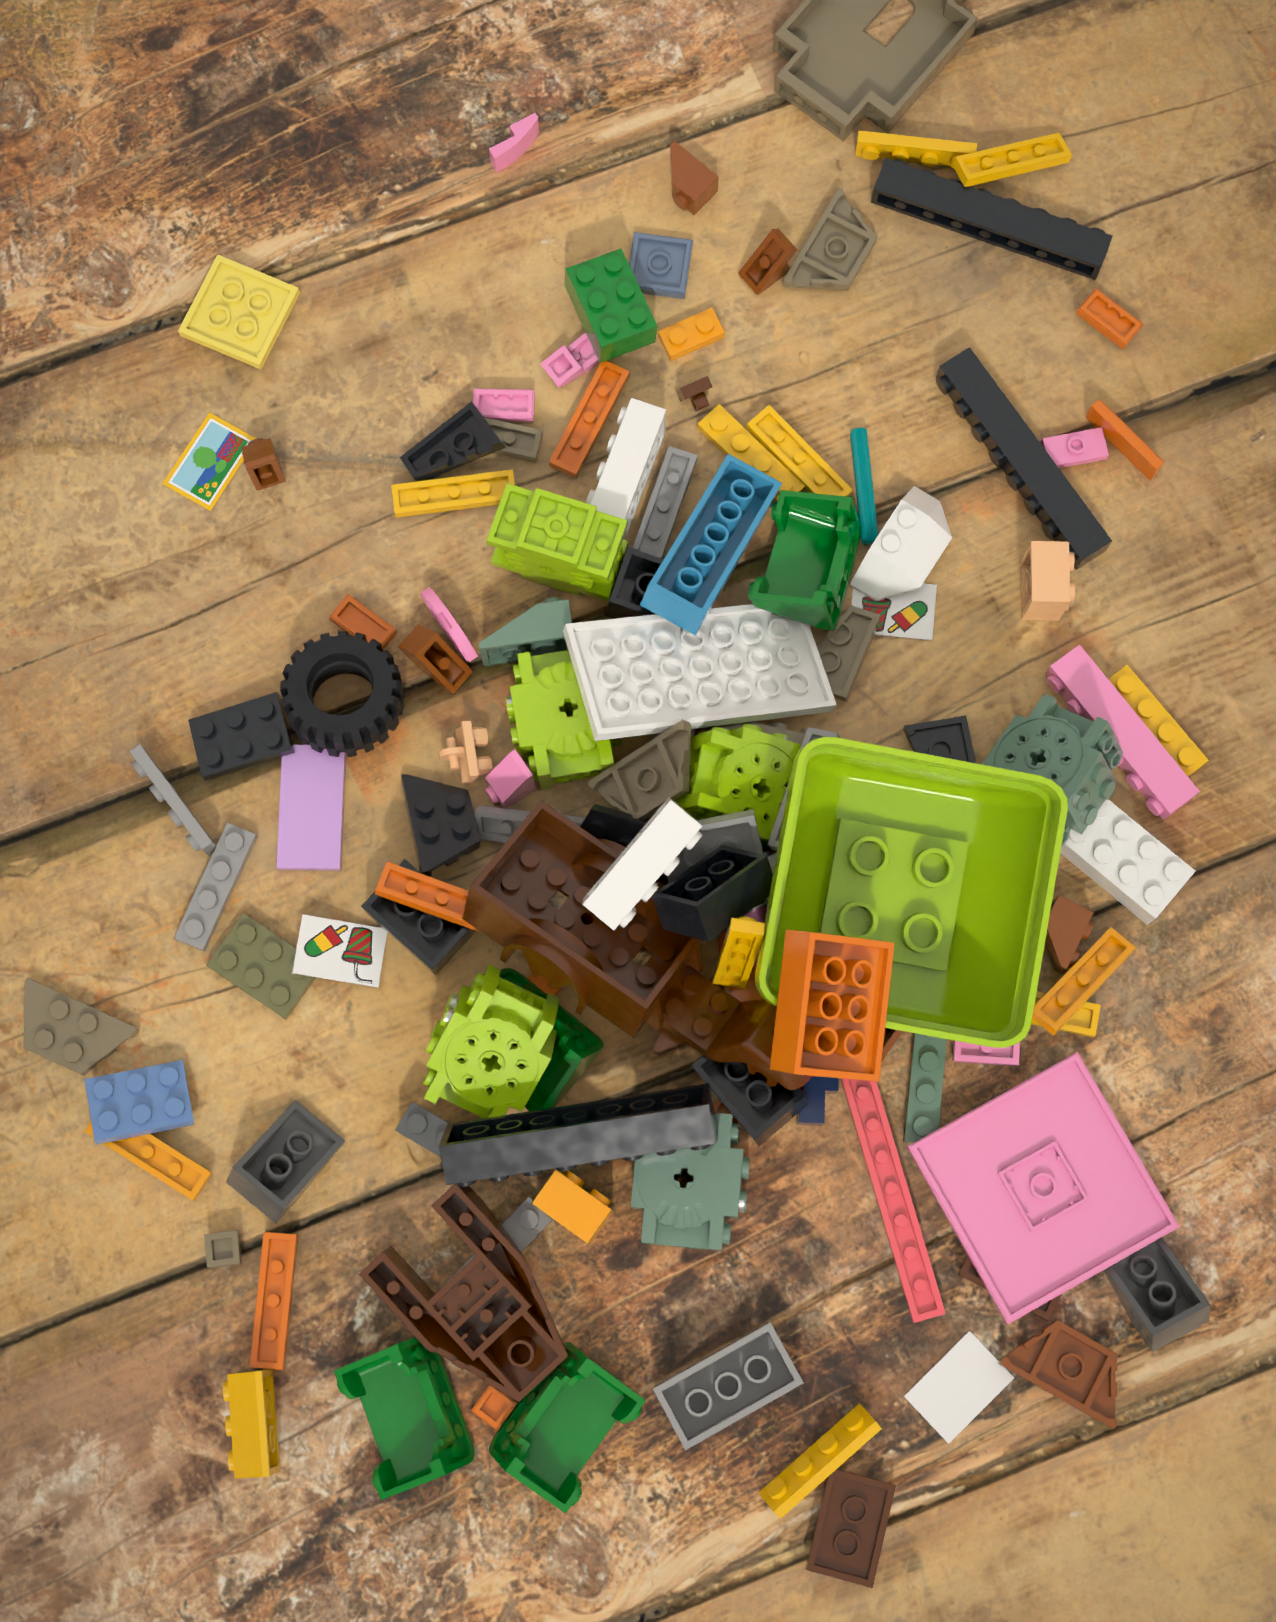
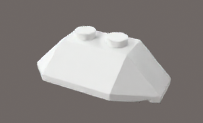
(904, 548)

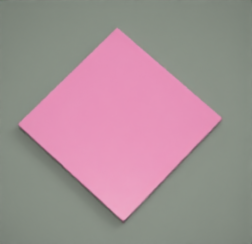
(1042, 1187)

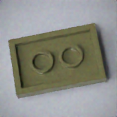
(261, 966)

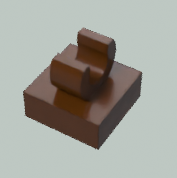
(695, 393)

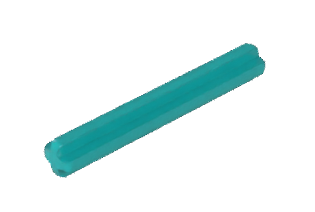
(864, 485)

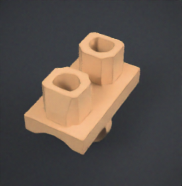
(462, 752)

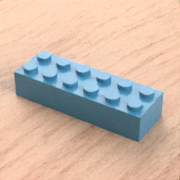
(710, 544)

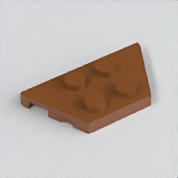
(1069, 1369)

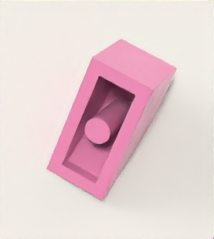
(509, 781)

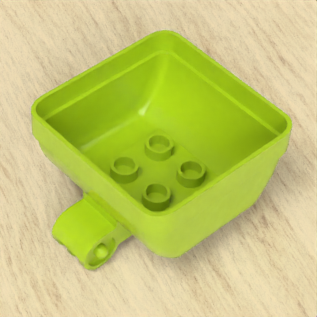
(927, 857)

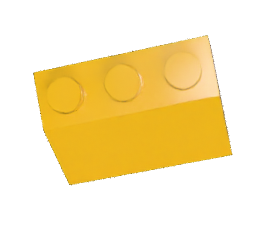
(252, 1424)

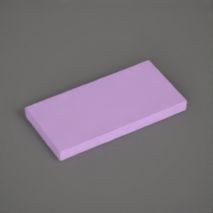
(311, 810)

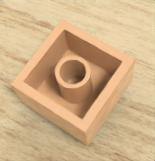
(1046, 580)

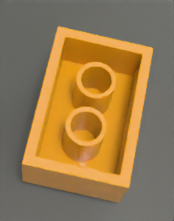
(573, 1206)

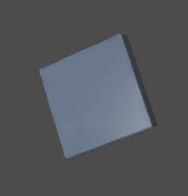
(661, 264)

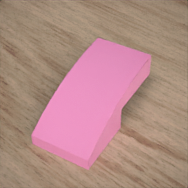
(522, 136)
(571, 362)

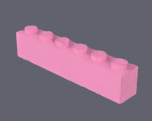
(1143, 758)

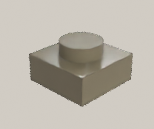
(223, 1249)

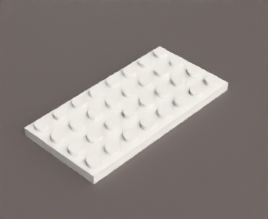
(738, 669)

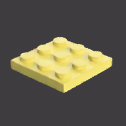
(239, 312)

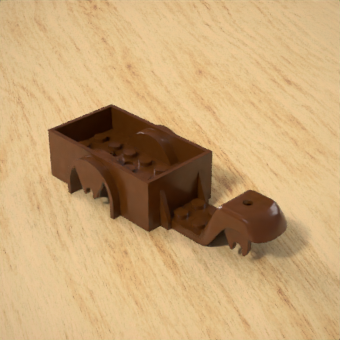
(580, 950)

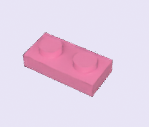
(980, 1054)

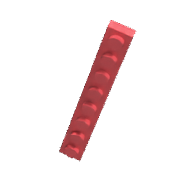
(893, 1199)

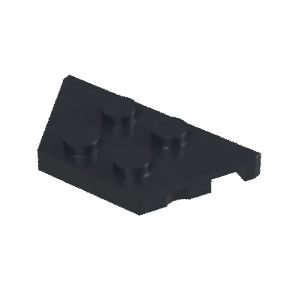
(439, 822)

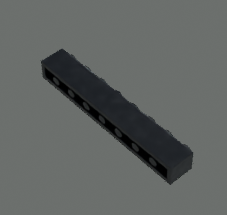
(991, 218)
(1021, 457)

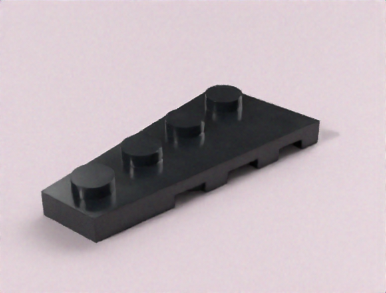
(942, 738)

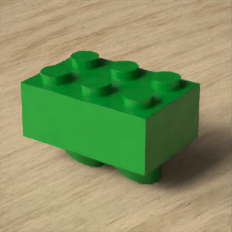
(610, 305)

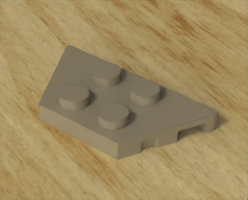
(833, 249)
(649, 774)
(69, 1029)

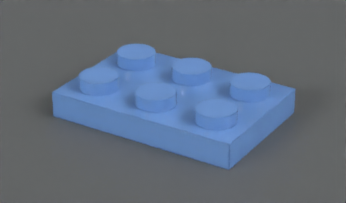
(139, 1102)

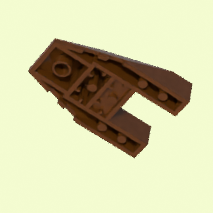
(487, 1314)

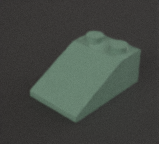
(534, 631)

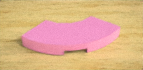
(448, 624)

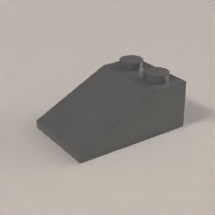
(284, 1161)
(1158, 1294)

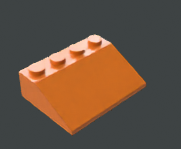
(832, 1006)

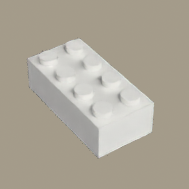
(629, 460)
(1127, 862)
(642, 863)

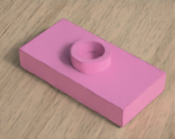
(505, 404)
(1077, 447)

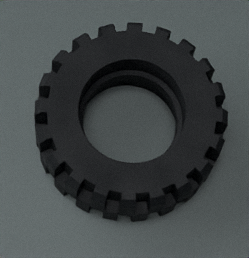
(342, 656)

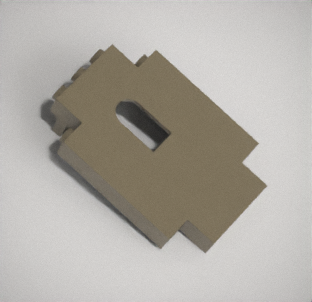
(846, 75)

